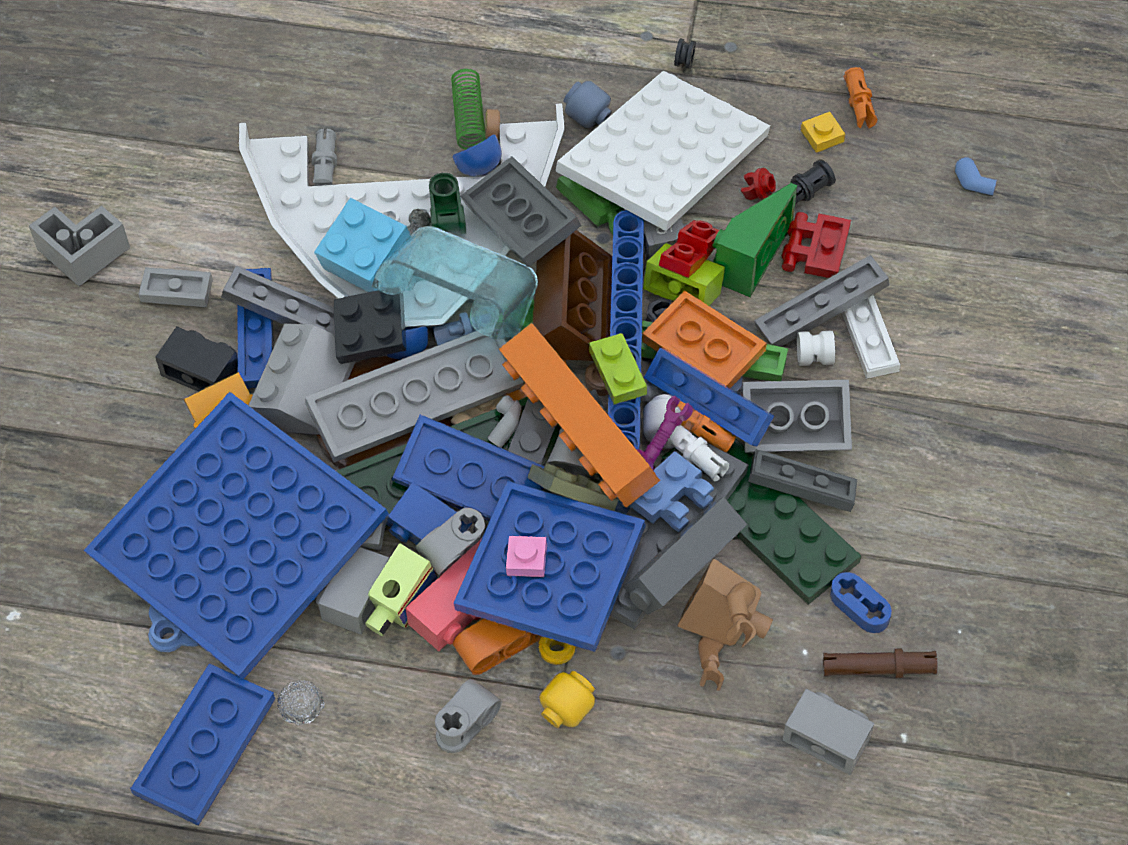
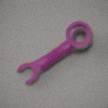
(670, 422)

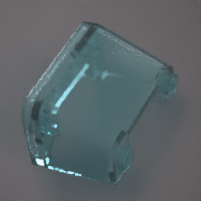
(496, 283)

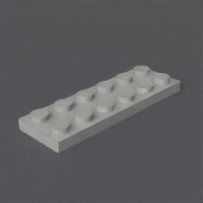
(392, 397)

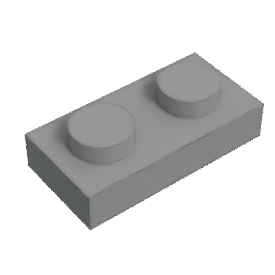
(175, 287)

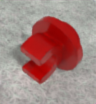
(760, 184)

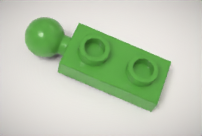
(594, 206)

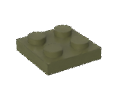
(571, 486)

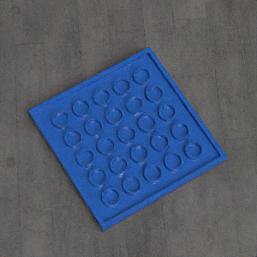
(236, 534)

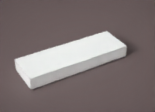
(871, 339)

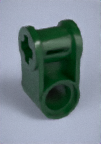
(445, 203)

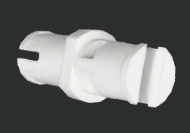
(697, 452)

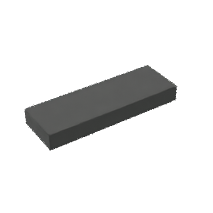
(803, 480)

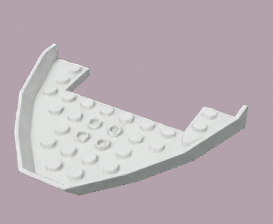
(307, 212)

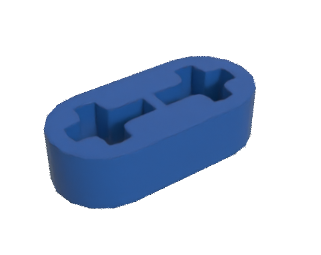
(862, 601)

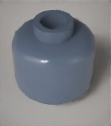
(587, 104)

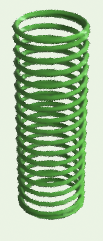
(479, 101)

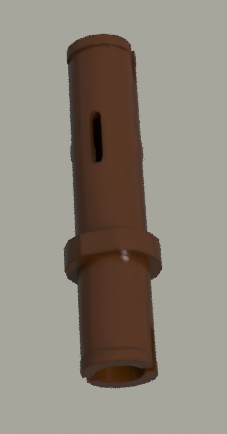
(880, 663)

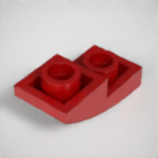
(691, 249)

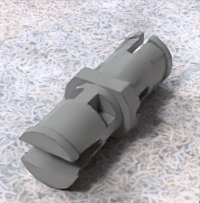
(324, 158)

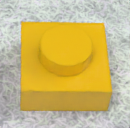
(823, 132)

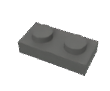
(532, 434)

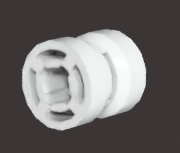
(815, 348)

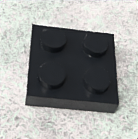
(369, 326)

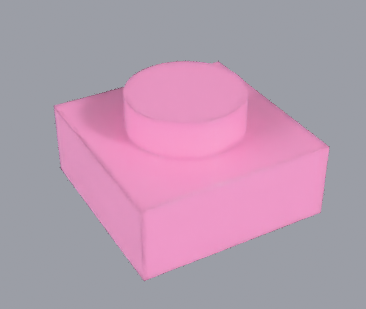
(526, 556)

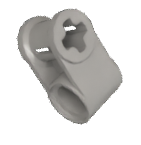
(447, 543)
(467, 711)

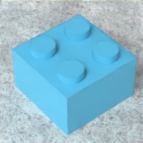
(359, 244)

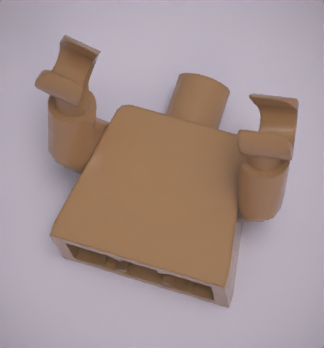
(720, 612)

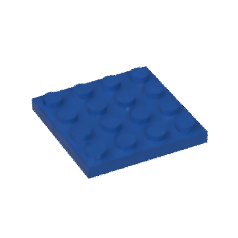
(583, 566)

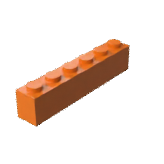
(579, 415)

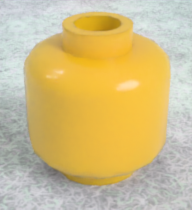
(567, 699)

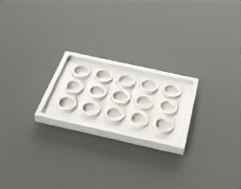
(663, 150)

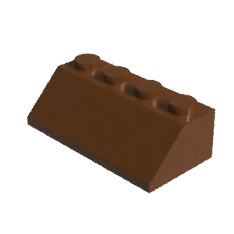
(573, 296)

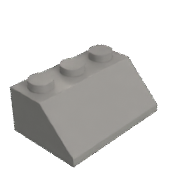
(297, 367)
(806, 415)

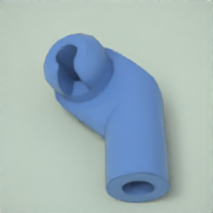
(971, 178)

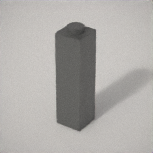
(684, 556)

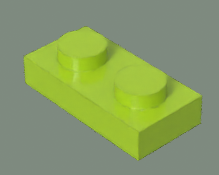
(618, 368)

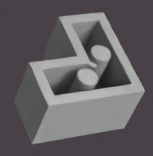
(80, 248)

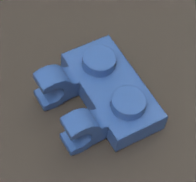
(677, 479)

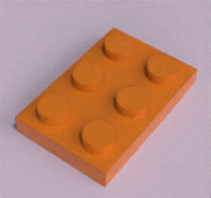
(705, 339)

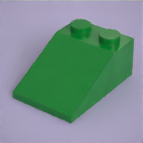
(753, 240)

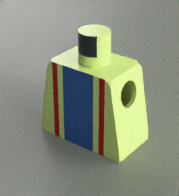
(396, 587)

